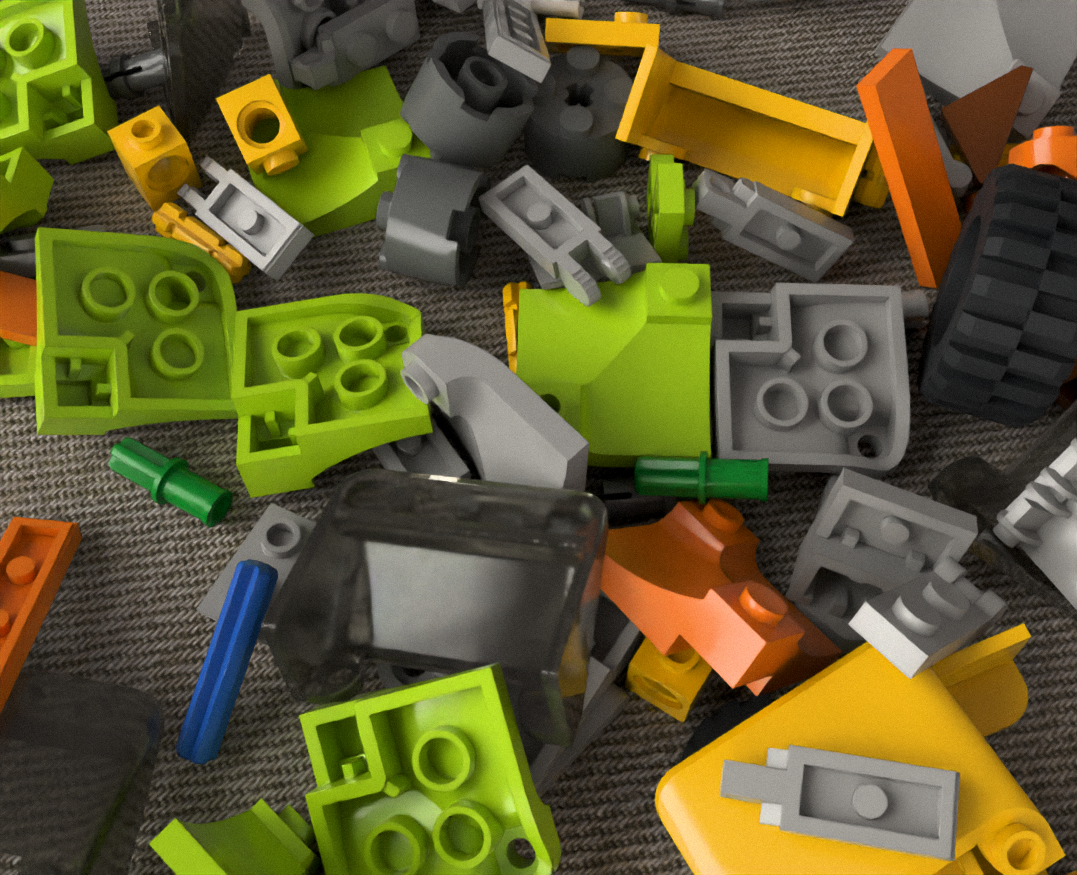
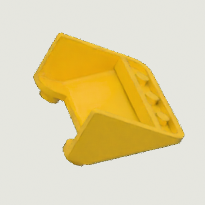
(867, 711)

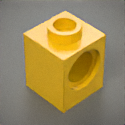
(250, 105)
(155, 157)
(669, 680)

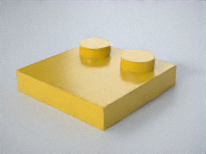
(619, 38)

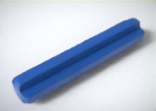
(226, 661)

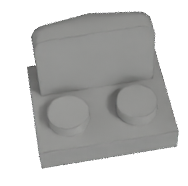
(867, 543)

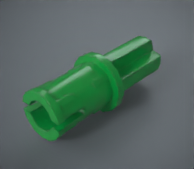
(702, 477)
(170, 481)

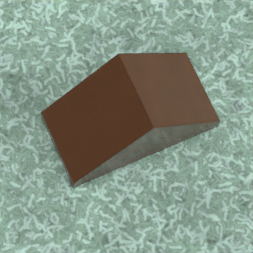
(983, 121)

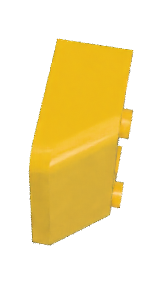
(745, 132)

